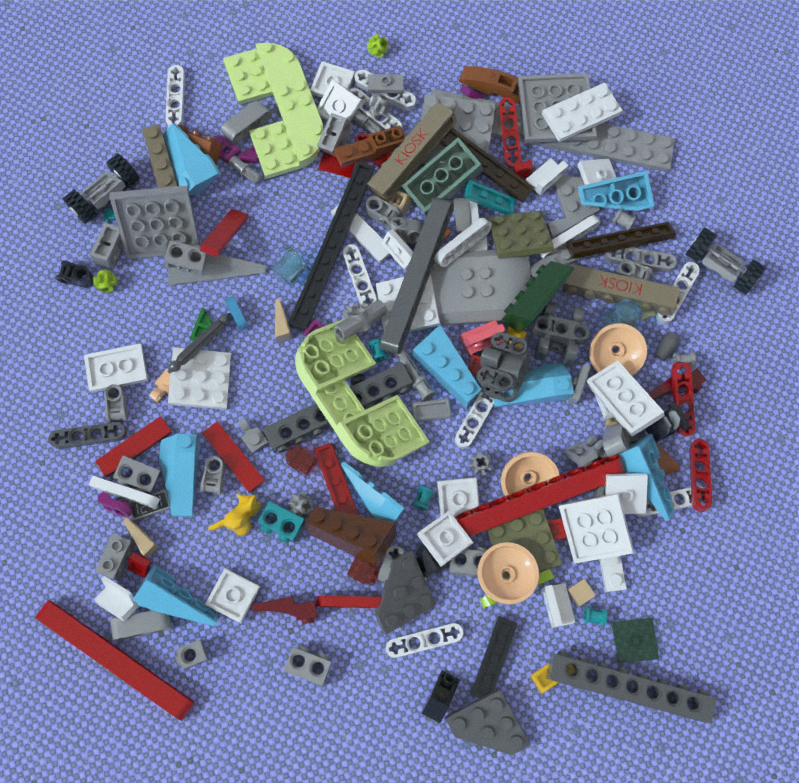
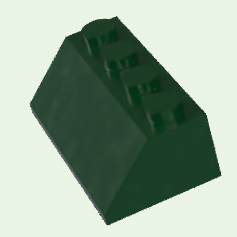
(537, 295)

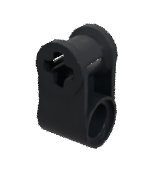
(72, 274)

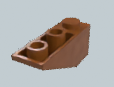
(207, 144)

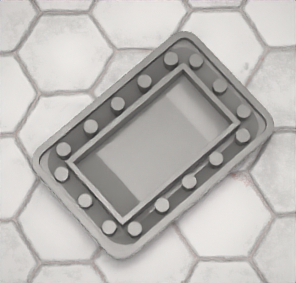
(478, 287)

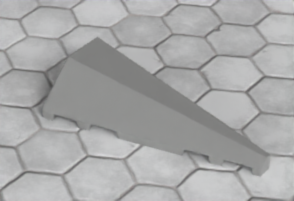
(216, 269)

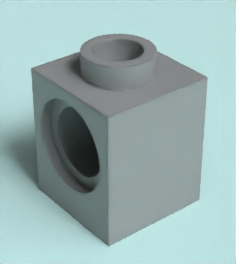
(201, 654)

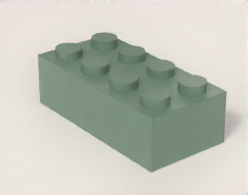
(443, 175)

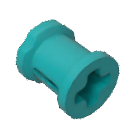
(378, 354)
(423, 498)
(595, 616)

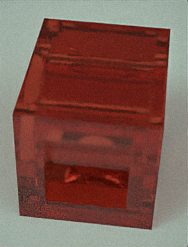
(300, 460)
(363, 571)

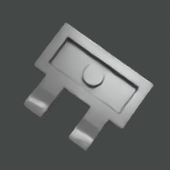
(584, 452)

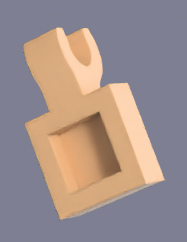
(163, 387)

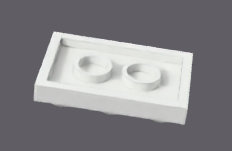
(115, 366)

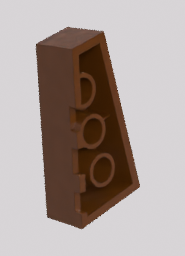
(352, 533)

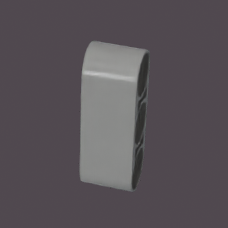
(247, 119)
(615, 440)
(140, 625)

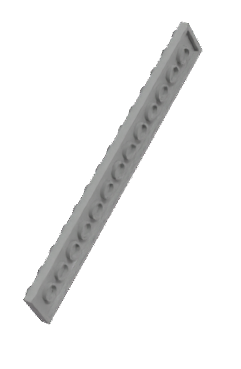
(611, 143)

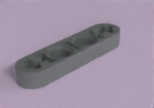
(87, 435)

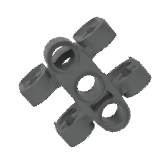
(549, 333)
(503, 367)

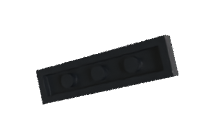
(494, 657)

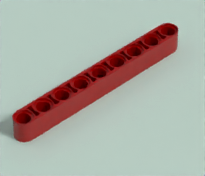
(539, 495)
(115, 660)

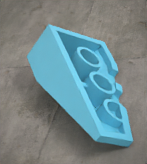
(188, 162)
(624, 193)
(542, 385)
(643, 459)
(179, 468)
(378, 505)
(164, 596)

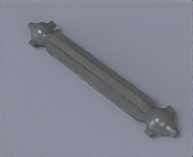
(191, 350)

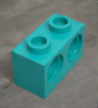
(284, 518)

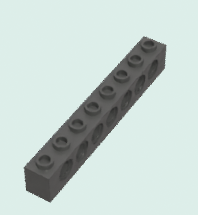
(273, 432)
(703, 704)

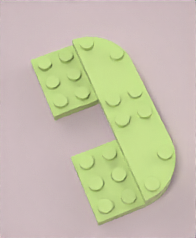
(277, 72)
(371, 435)

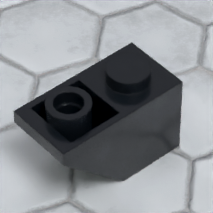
(427, 562)
(440, 696)

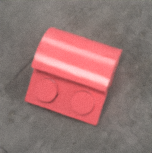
(480, 337)

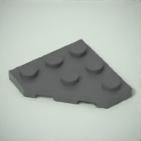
(403, 594)
(489, 724)

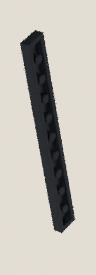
(331, 246)

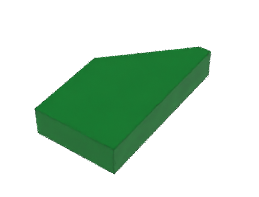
(202, 323)

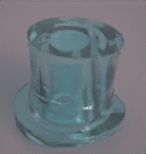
(289, 266)
(625, 312)

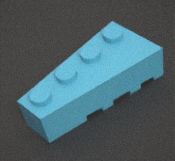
(446, 366)

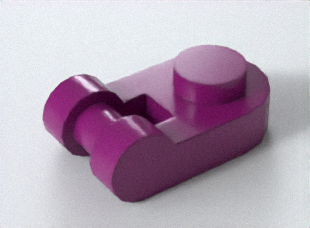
(233, 149)
(120, 508)

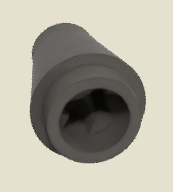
(667, 345)

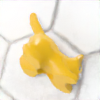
(238, 518)

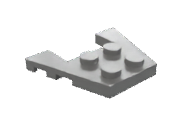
(570, 204)

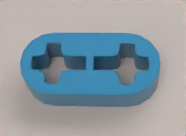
(236, 313)

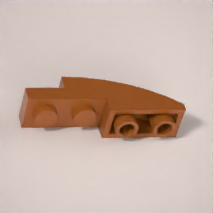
(491, 80)
(373, 147)

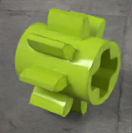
(377, 45)
(105, 281)

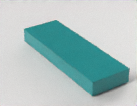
(489, 198)

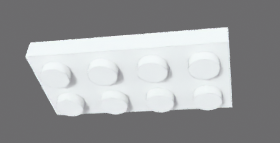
(582, 112)
(625, 398)

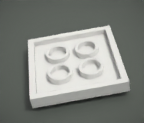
(427, 311)
(201, 381)
(596, 528)

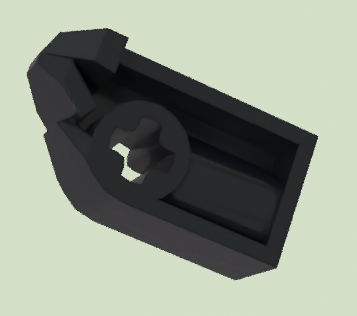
(669, 424)

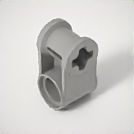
(383, 213)
(407, 229)
(634, 270)
(115, 408)
(213, 478)
(385, 567)

